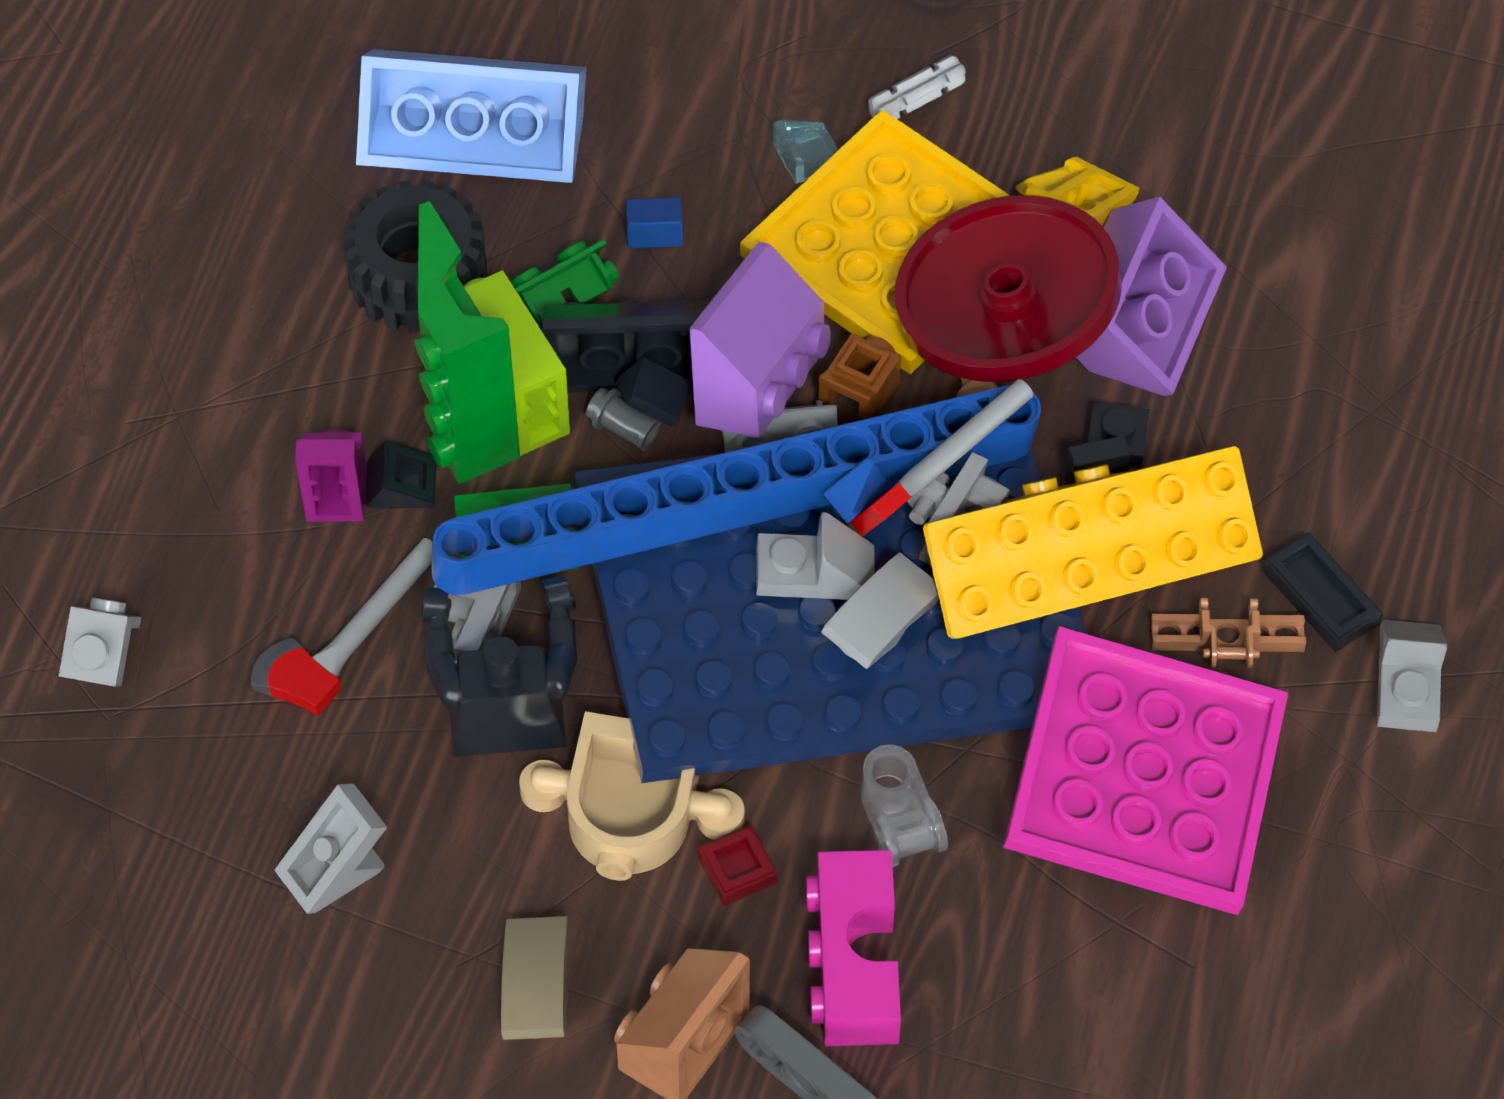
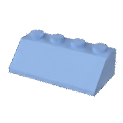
(470, 115)

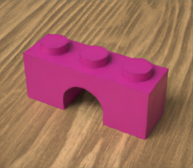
(856, 995)

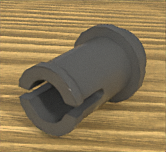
(613, 413)

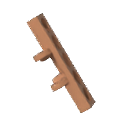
(1244, 648)

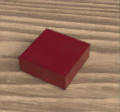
(737, 865)

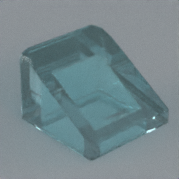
(802, 146)

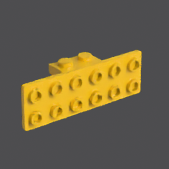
(1091, 540)

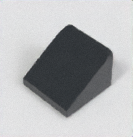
(400, 478)

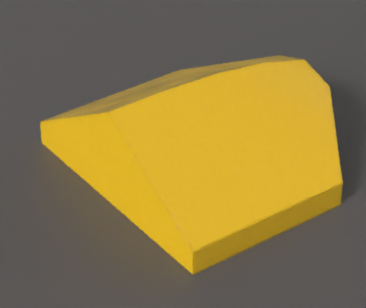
(1082, 186)

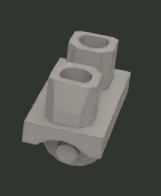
(967, 494)

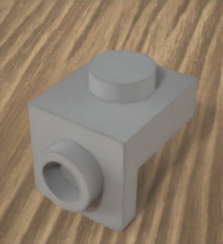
(97, 642)

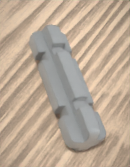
(919, 88)

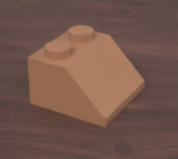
(685, 1021)

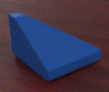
(857, 489)

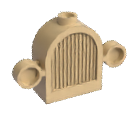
(612, 815)

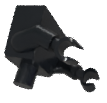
(504, 693)

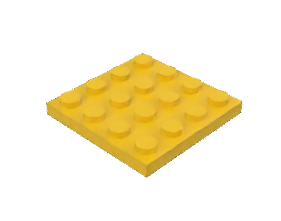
(860, 219)

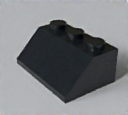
(607, 339)

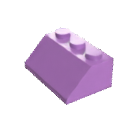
(1163, 298)
(755, 344)

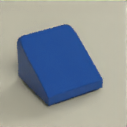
(654, 222)

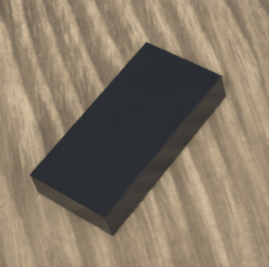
(1322, 592)

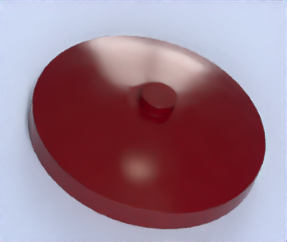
(1008, 288)

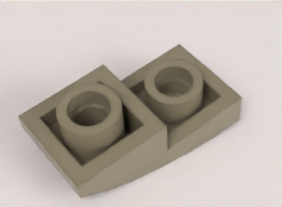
(535, 978)

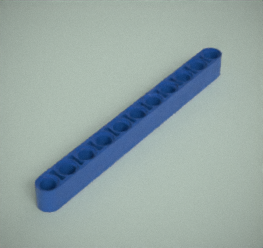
(710, 488)

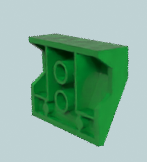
(464, 364)

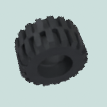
(391, 227)

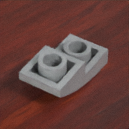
(882, 610)

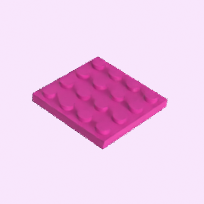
(1147, 771)

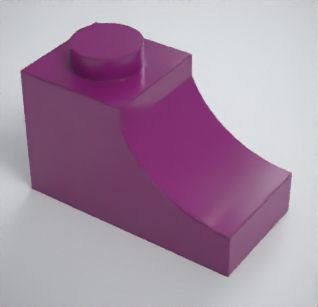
(332, 475)

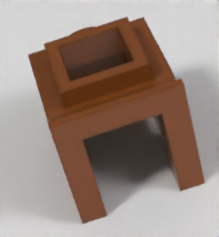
(864, 372)

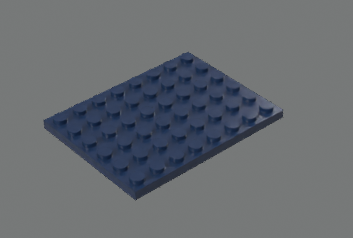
(754, 682)

